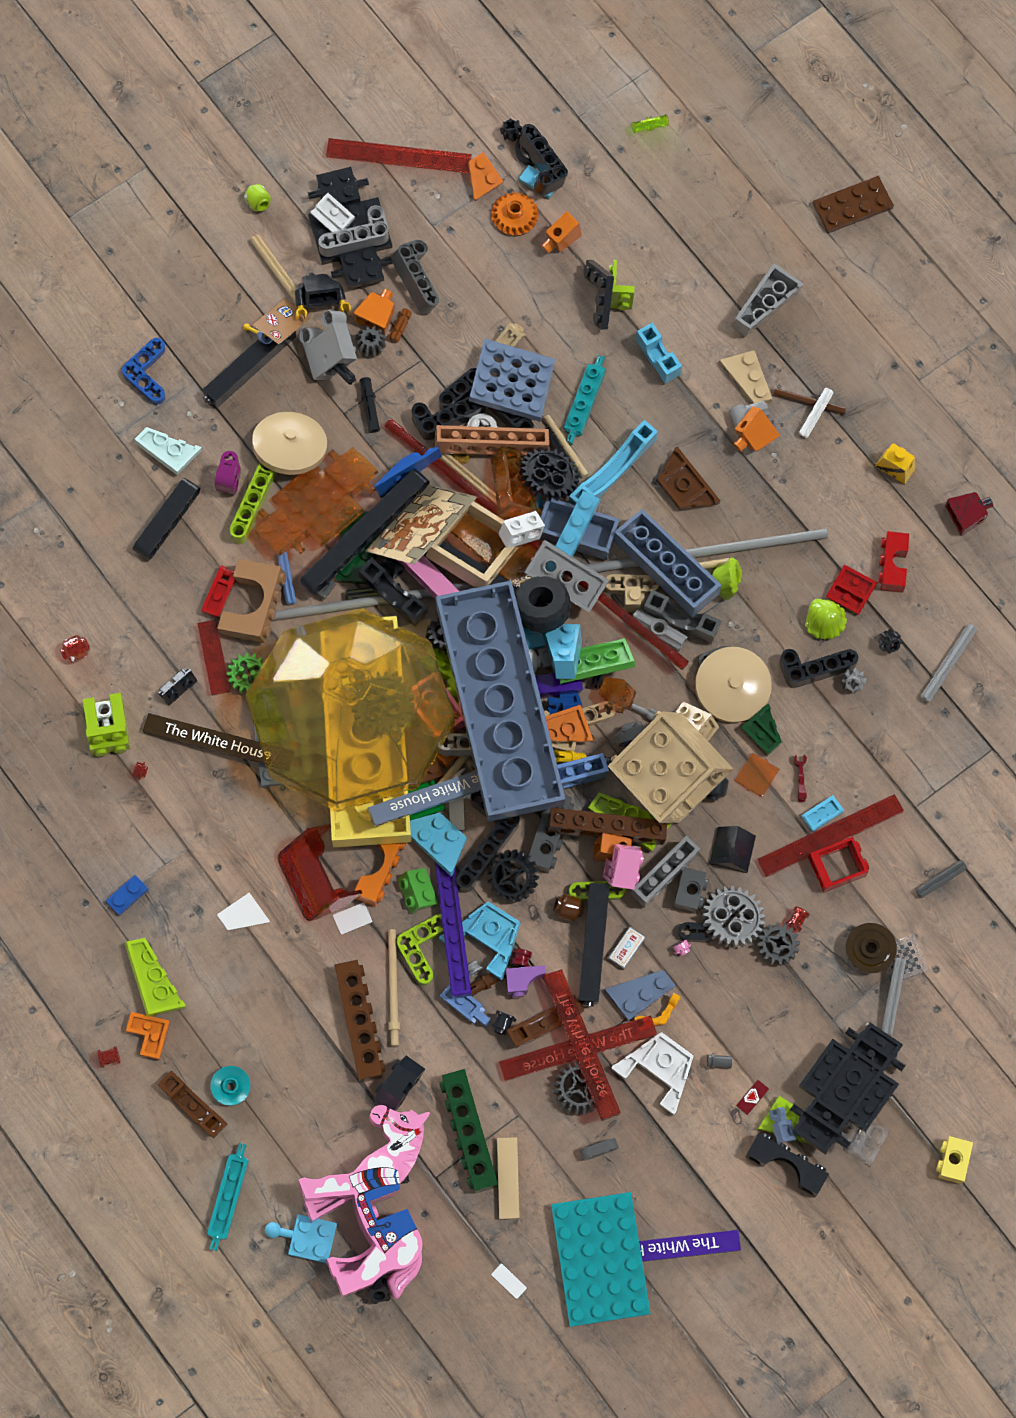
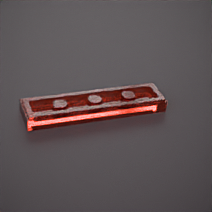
(213, 657)

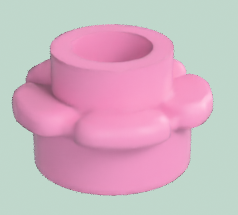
(682, 948)

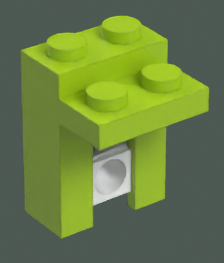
(109, 737)

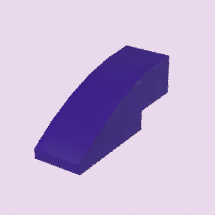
(551, 687)

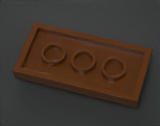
(853, 204)

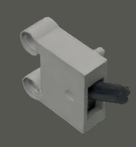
(329, 350)

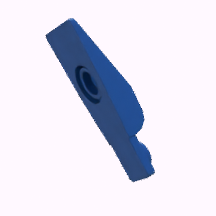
(404, 466)

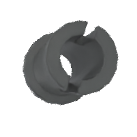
(719, 1061)

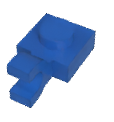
(564, 701)

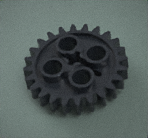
(549, 474)

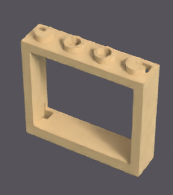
(461, 568)

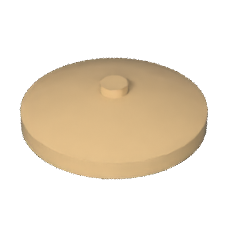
(289, 443)
(733, 684)

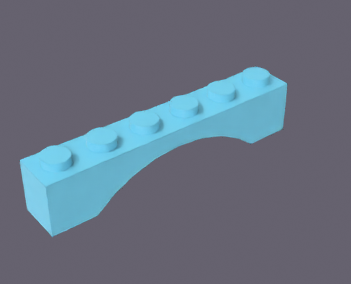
(633, 448)

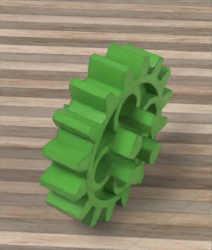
(238, 670)

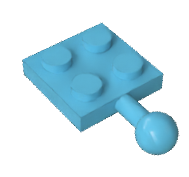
(309, 1239)

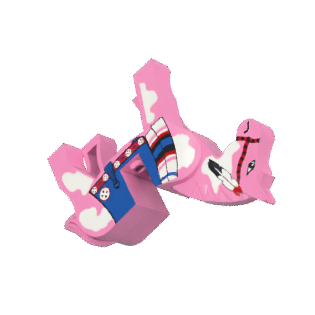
(393, 1239)

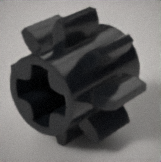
(511, 130)
(889, 641)

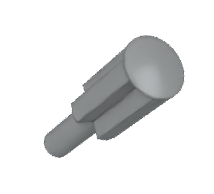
(650, 713)

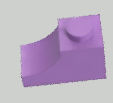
(521, 978)

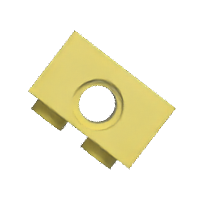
(960, 1149)

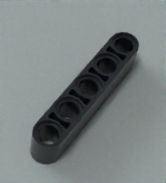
(166, 519)

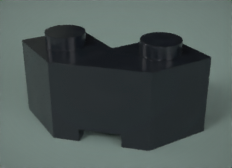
(399, 1083)

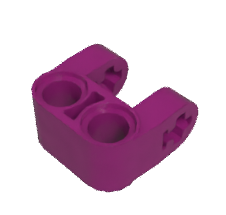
(228, 473)

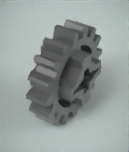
(771, 942)

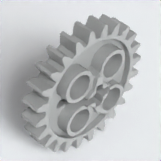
(719, 904)

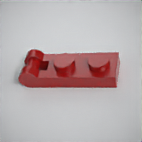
(219, 593)

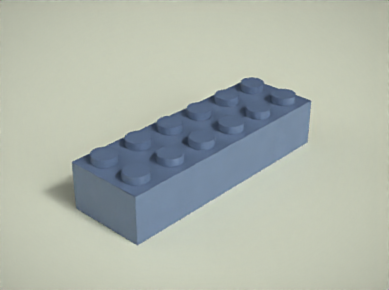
(667, 563)

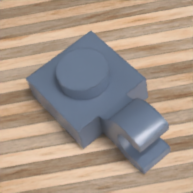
(782, 1127)

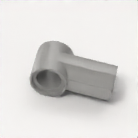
(739, 411)

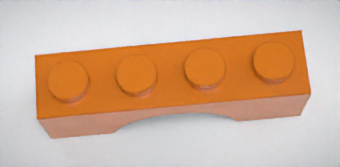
(373, 885)

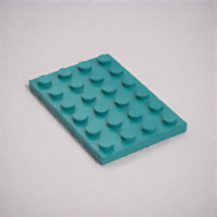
(600, 1259)

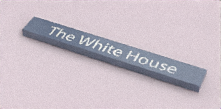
(424, 799)

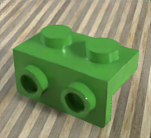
(417, 890)

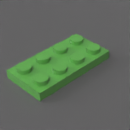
(603, 659)

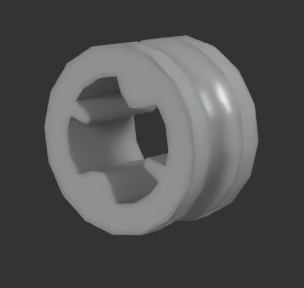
(474, 969)

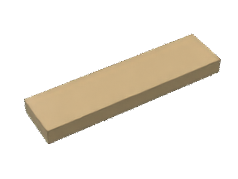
(508, 1178)

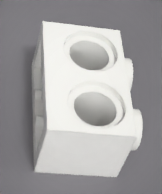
(521, 529)

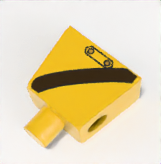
(897, 463)

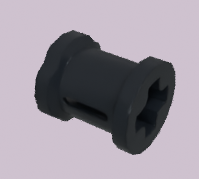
(395, 573)

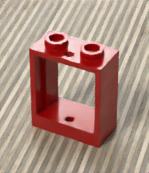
(821, 873)

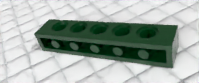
(459, 1081)

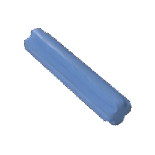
(288, 586)

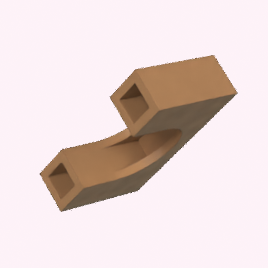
(256, 624)

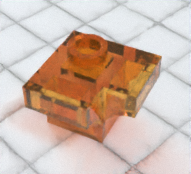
(617, 693)

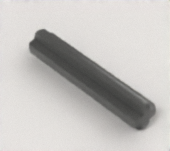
(941, 879)

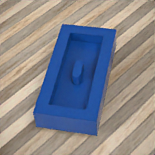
(127, 895)

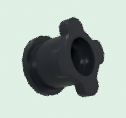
(503, 1022)
(379, 1290)

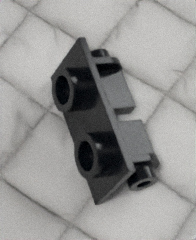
(183, 681)

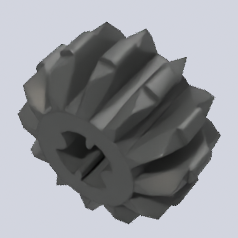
(368, 347)

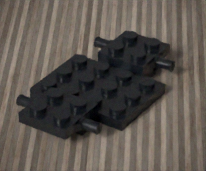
(361, 265)
(847, 1087)

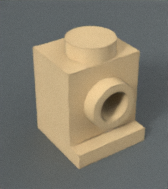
(633, 599)

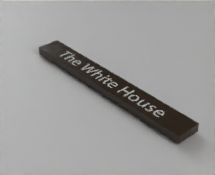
(203, 737)

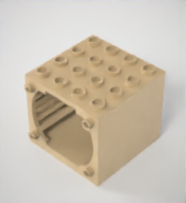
(670, 767)

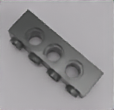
(547, 861)

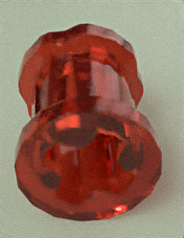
(797, 919)
(108, 1056)

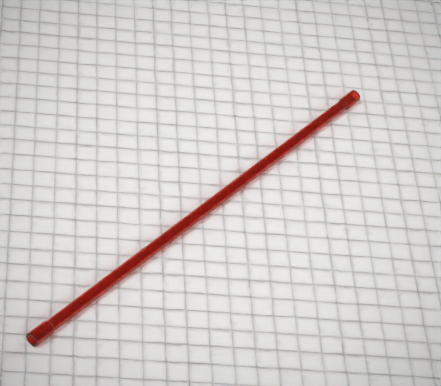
(672, 655)

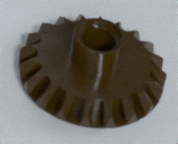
(876, 936)

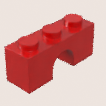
(892, 577)

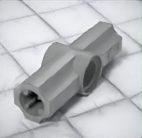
(669, 635)

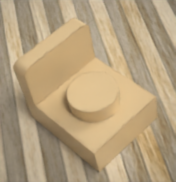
(511, 335)

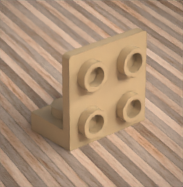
(699, 719)

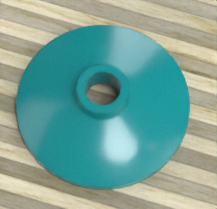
(226, 1076)

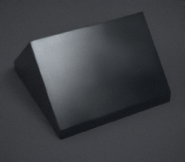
(733, 848)

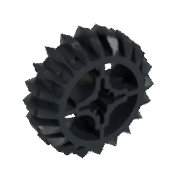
(499, 883)

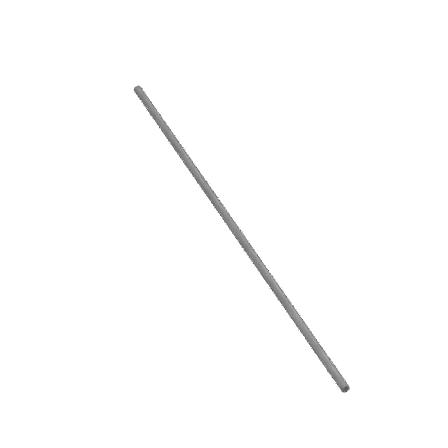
(598, 567)

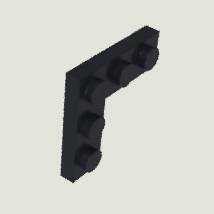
(604, 282)

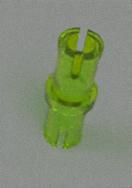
(650, 123)

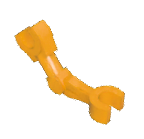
(662, 1020)

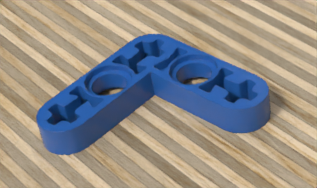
(140, 368)

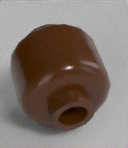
(568, 907)

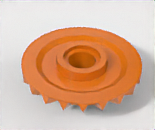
(515, 223)

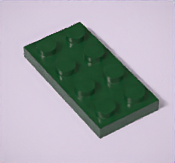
(350, 573)

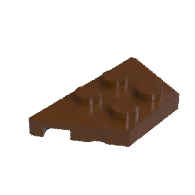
(685, 484)

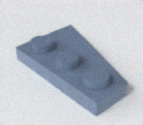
(639, 993)

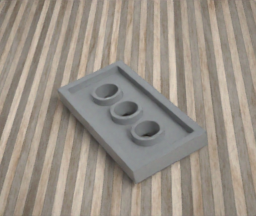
(579, 571)

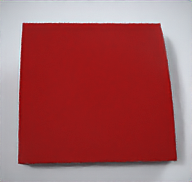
(851, 589)

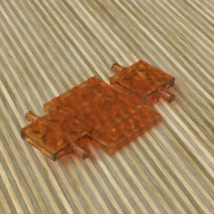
(317, 503)

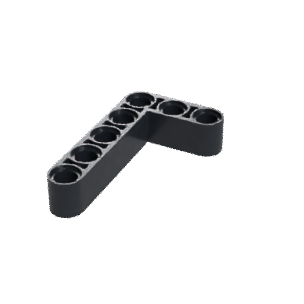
(465, 383)
(489, 842)

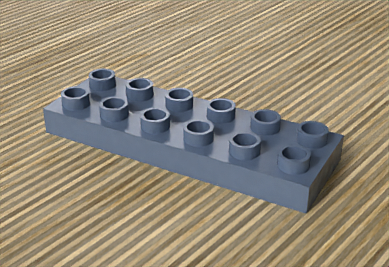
(500, 701)

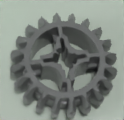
(571, 1092)

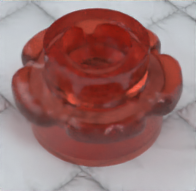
(140, 770)

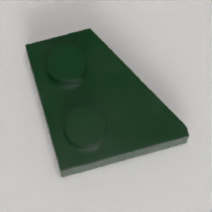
(763, 731)

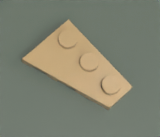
(748, 375)

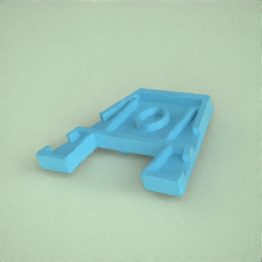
(494, 930)

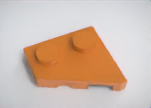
(483, 176)

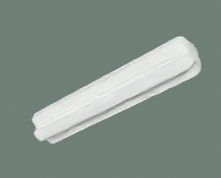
(816, 413)

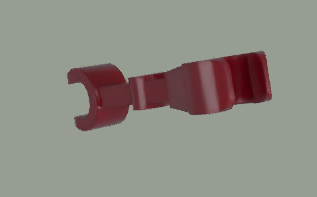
(802, 793)

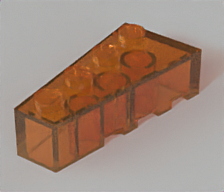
(511, 494)

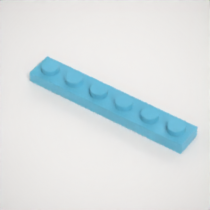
(576, 526)

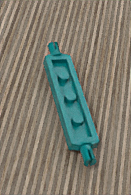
(584, 399)
(228, 1197)

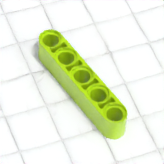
(249, 508)

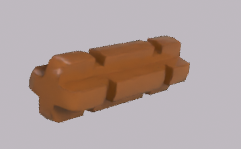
(400, 325)

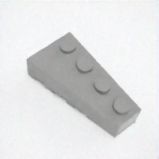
(769, 296)

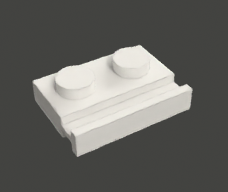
(332, 214)

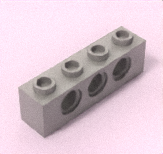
(665, 871)

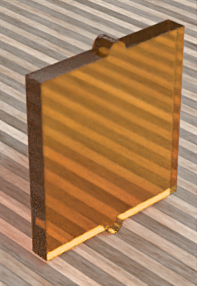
(757, 775)

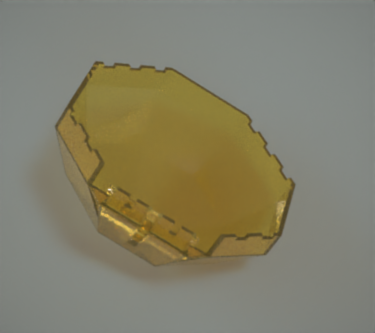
(356, 737)

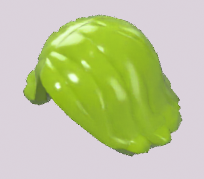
(729, 577)
(825, 619)

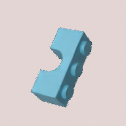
(651, 344)

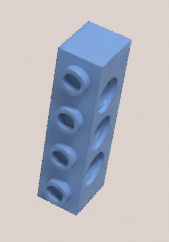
(583, 770)

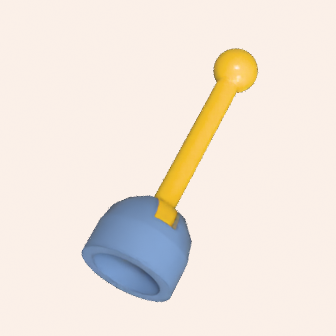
(261, 336)

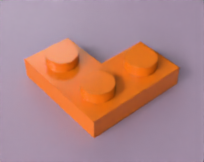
(153, 1029)

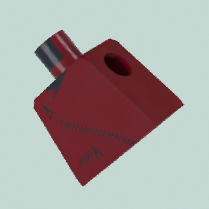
(968, 511)

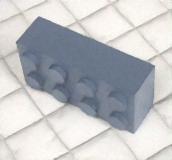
(597, 537)

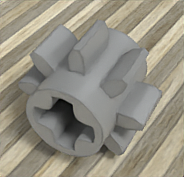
(857, 676)

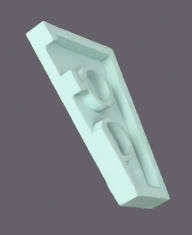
(168, 451)

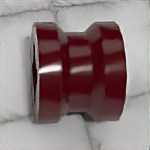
(521, 958)

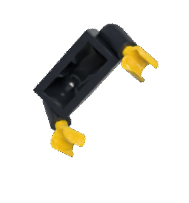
(319, 291)

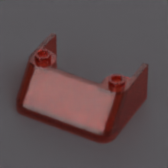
(308, 878)

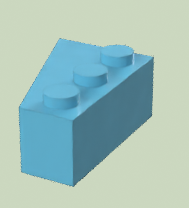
(564, 649)

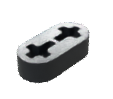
(694, 937)

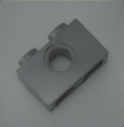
(686, 901)

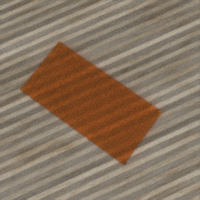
(488, 545)

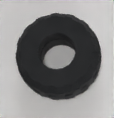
(547, 590)

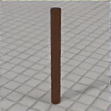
(807, 400)

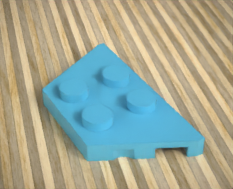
(438, 840)

